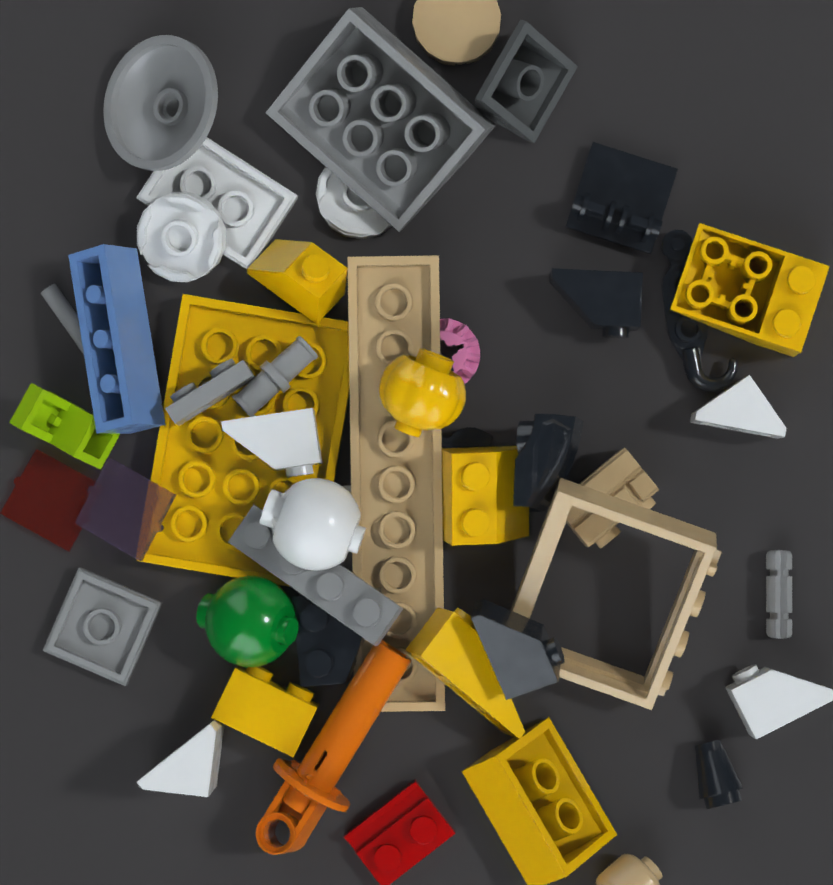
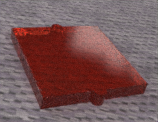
(49, 499)

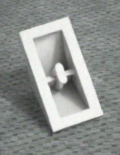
(741, 410)

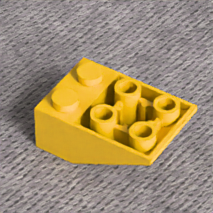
(749, 290)

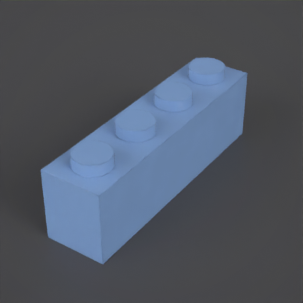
(116, 339)

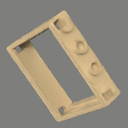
(688, 601)

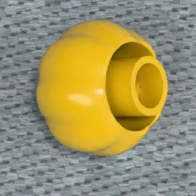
(422, 392)

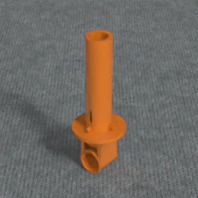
(312, 783)

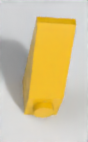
(456, 656)

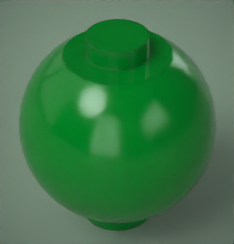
(248, 621)

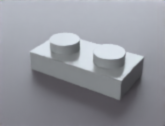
(192, 400)

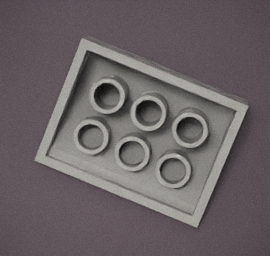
(379, 117)

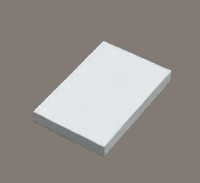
(244, 197)

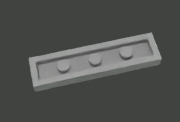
(332, 589)

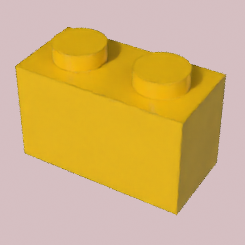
(266, 709)

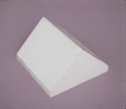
(191, 767)

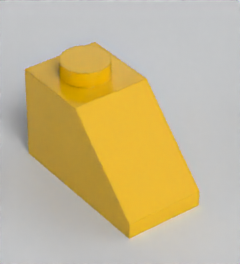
(301, 276)

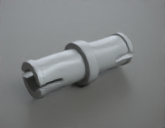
(275, 376)

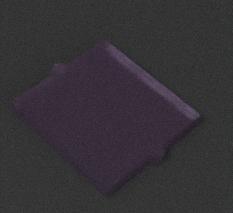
(125, 509)

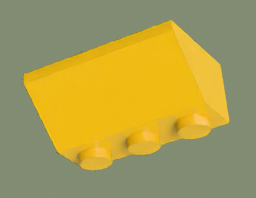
(540, 804)

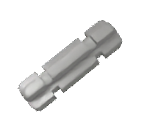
(779, 594)

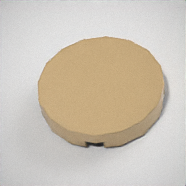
(456, 29)

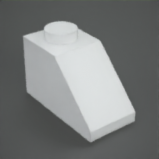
(280, 439)
(773, 699)

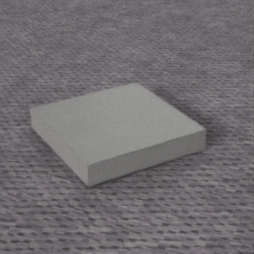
(102, 626)

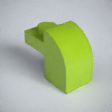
(63, 426)

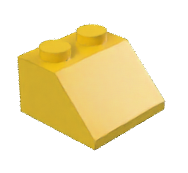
(481, 496)

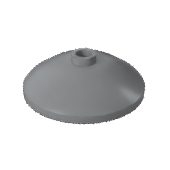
(145, 100)

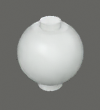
(314, 523)

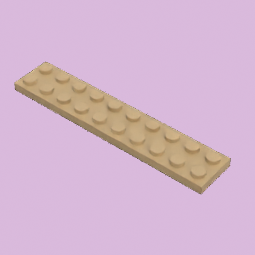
(393, 473)

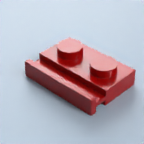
(399, 834)

